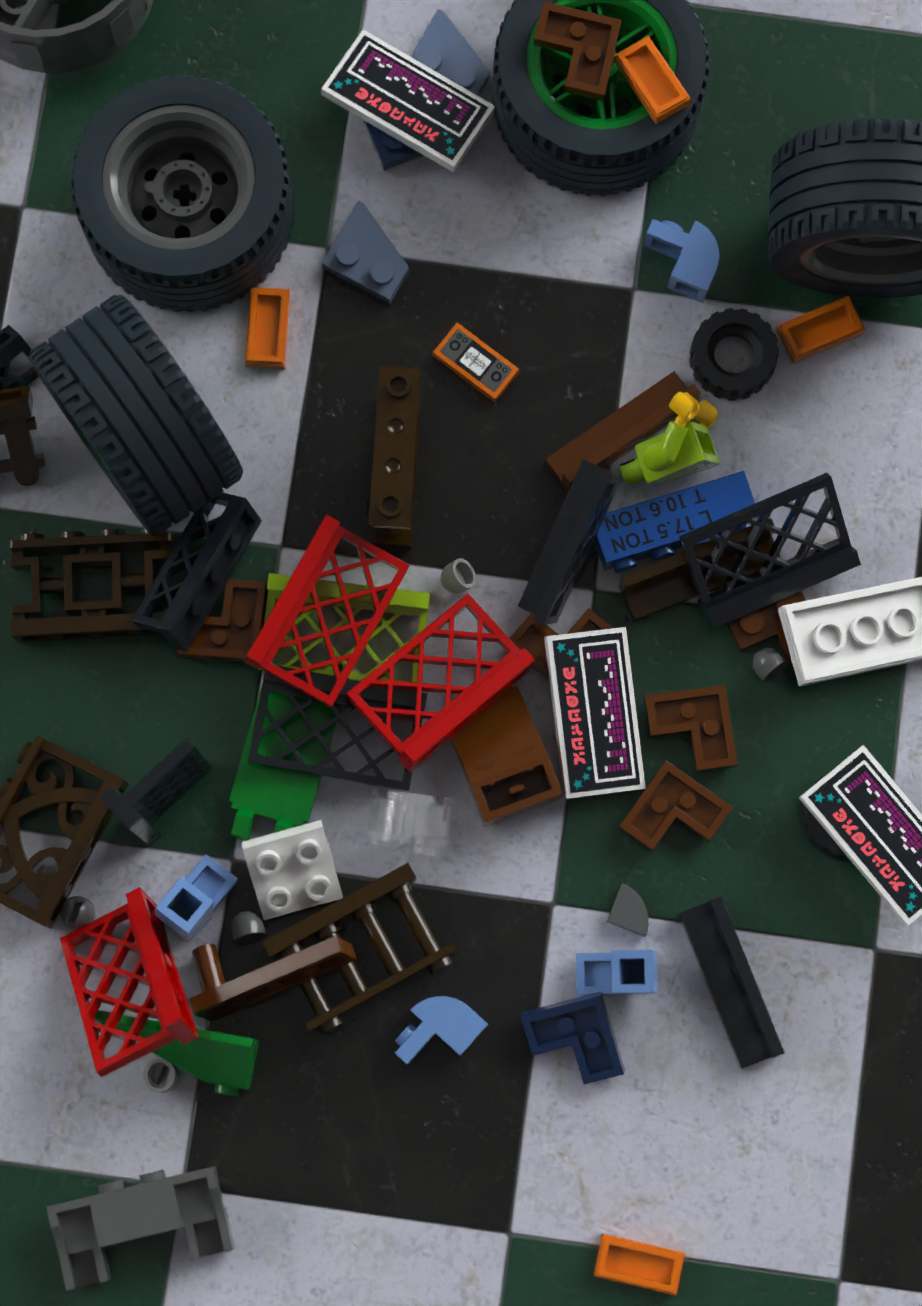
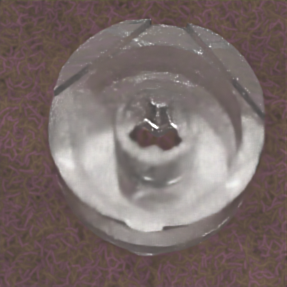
(409, 820)

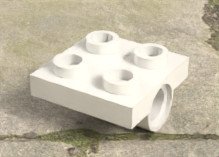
(292, 869)

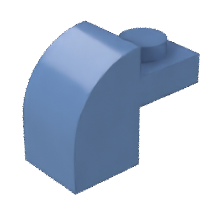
(695, 255)
(195, 898)
(617, 972)
(441, 1016)

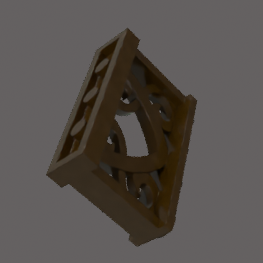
(55, 887)

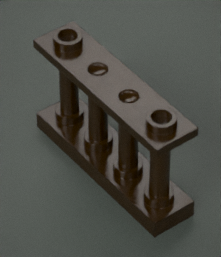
(395, 457)
(362, 908)

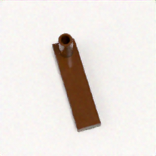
(223, 997)

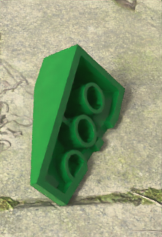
(212, 1057)

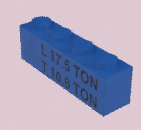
(656, 524)

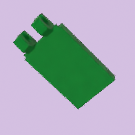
(277, 791)

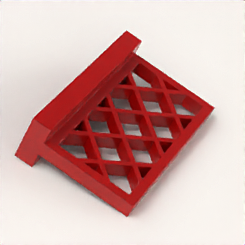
(295, 595)
(460, 710)
(161, 977)

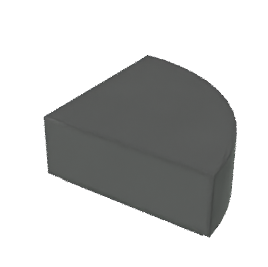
(629, 911)

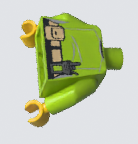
(680, 450)

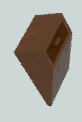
(506, 761)

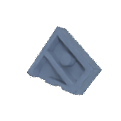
(450, 55)
(366, 256)

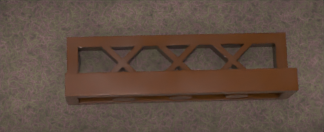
(620, 430)

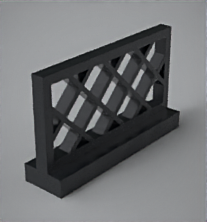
(776, 581)
(372, 696)
(158, 791)

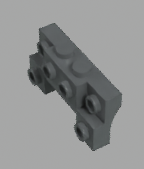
(136, 1211)

